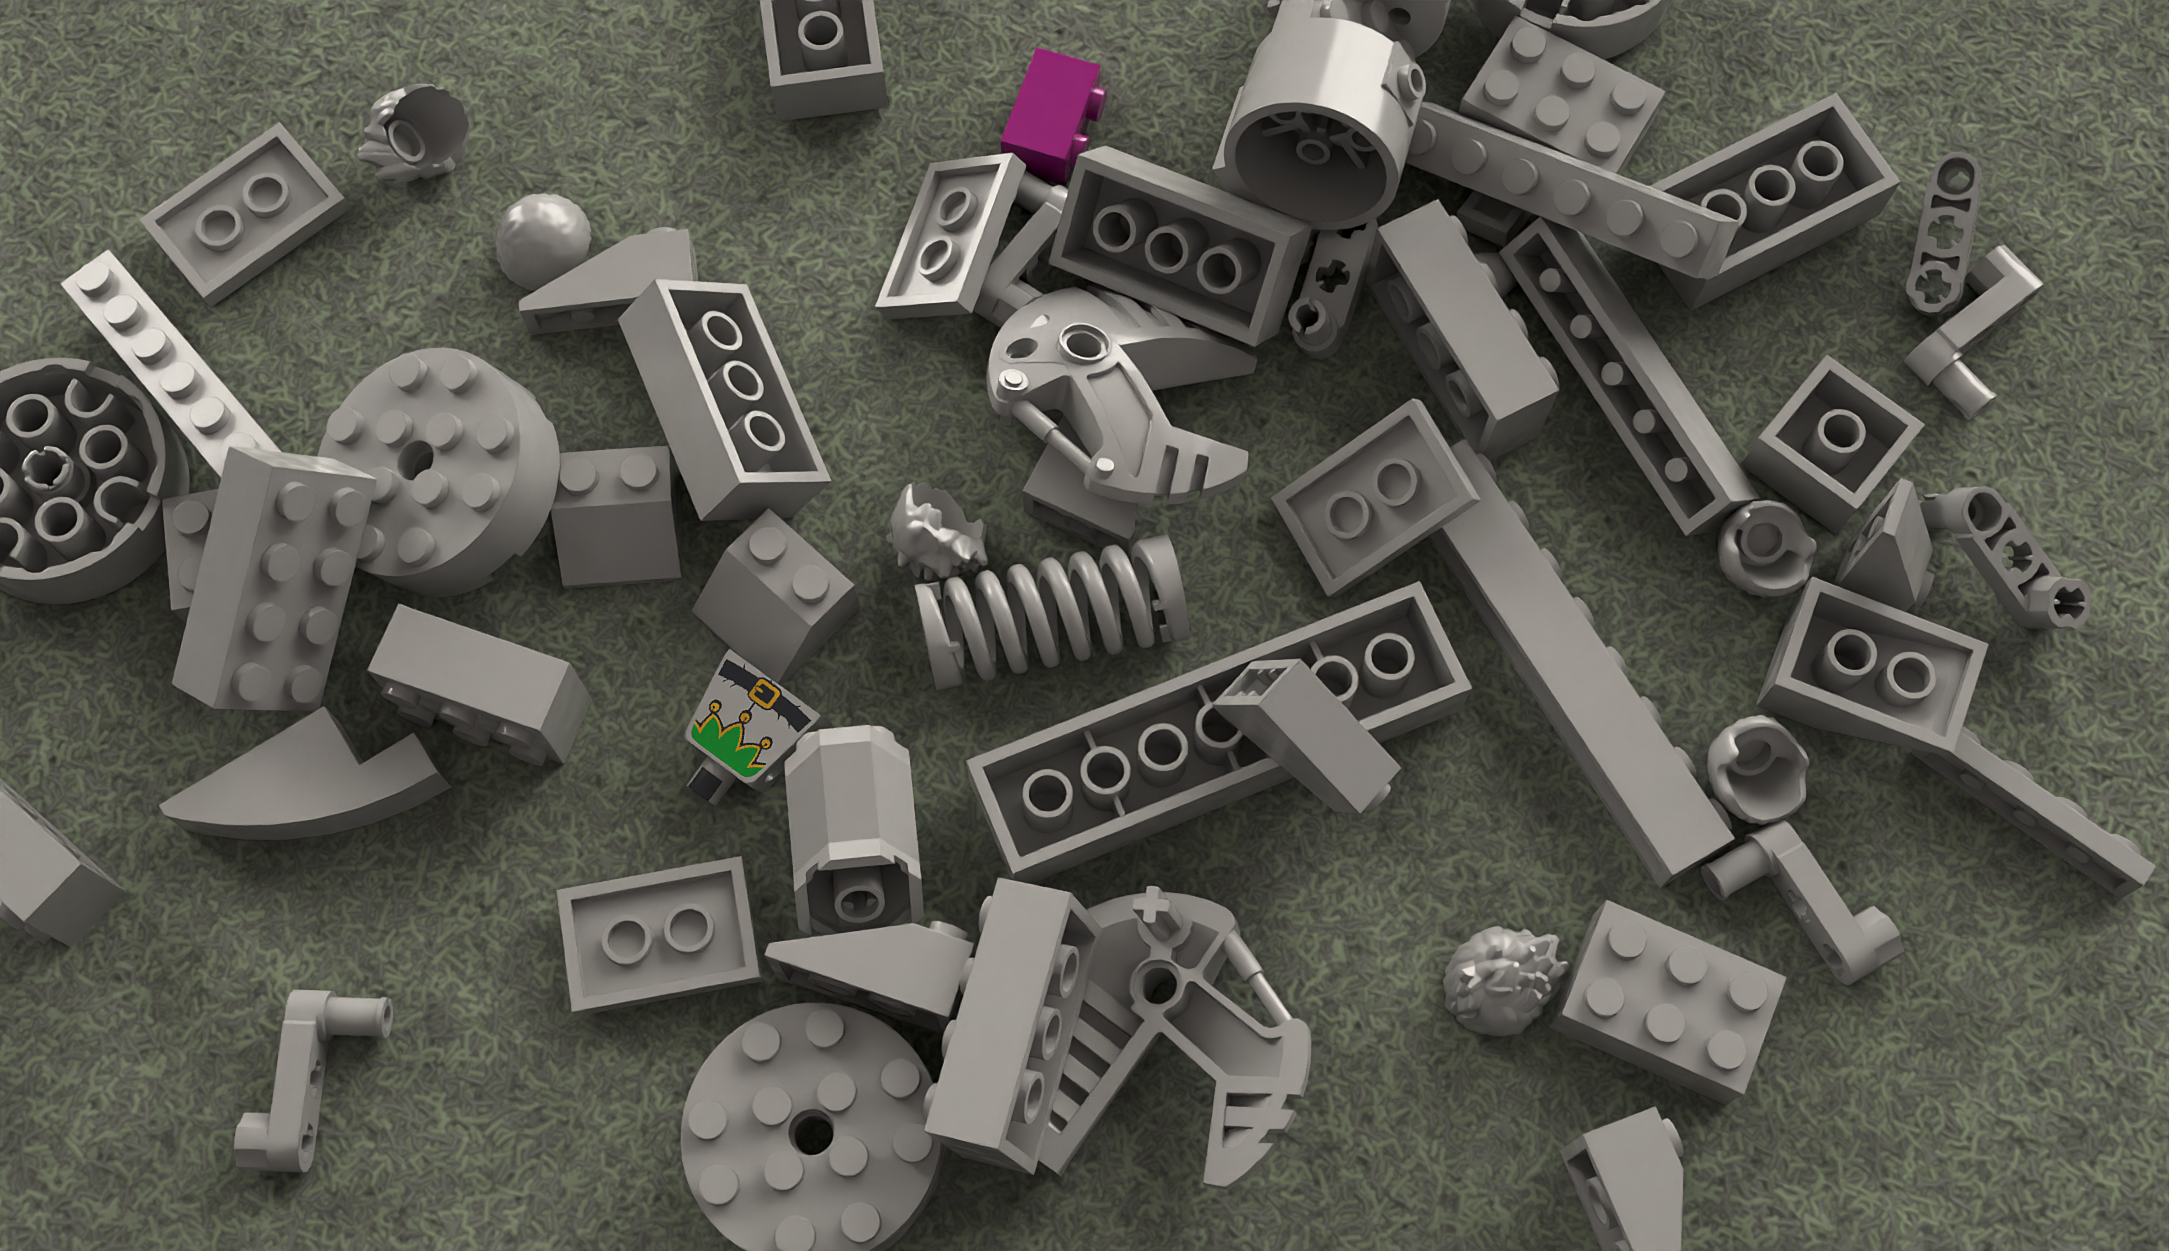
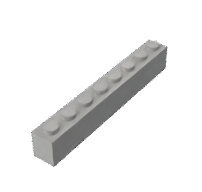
(1579, 681)

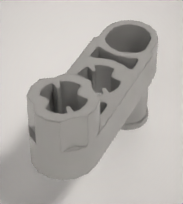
(1939, 204)
(1025, 260)
(2003, 289)
(1334, 309)
(2030, 588)
(1846, 942)
(287, 1134)

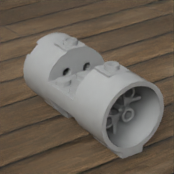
(1330, 108)

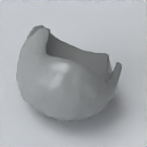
(541, 239)
(1765, 549)
(1758, 770)

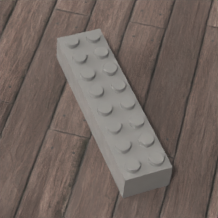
(1175, 757)

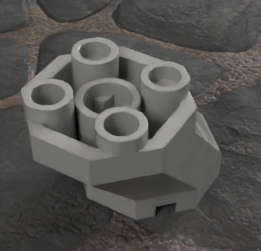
(853, 831)

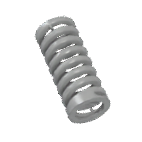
(946, 641)

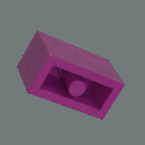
(1053, 114)

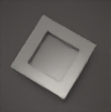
(1492, 218)

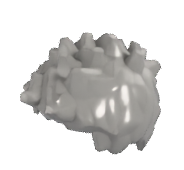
(415, 134)
(935, 534)
(1502, 980)

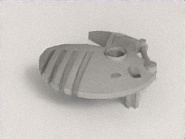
(1098, 364)
(1254, 1066)

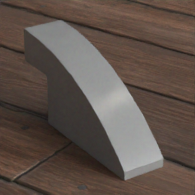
(307, 785)

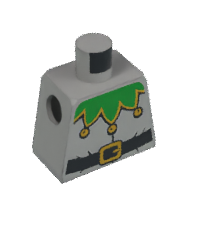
(746, 729)

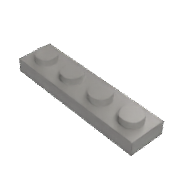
(2046, 818)

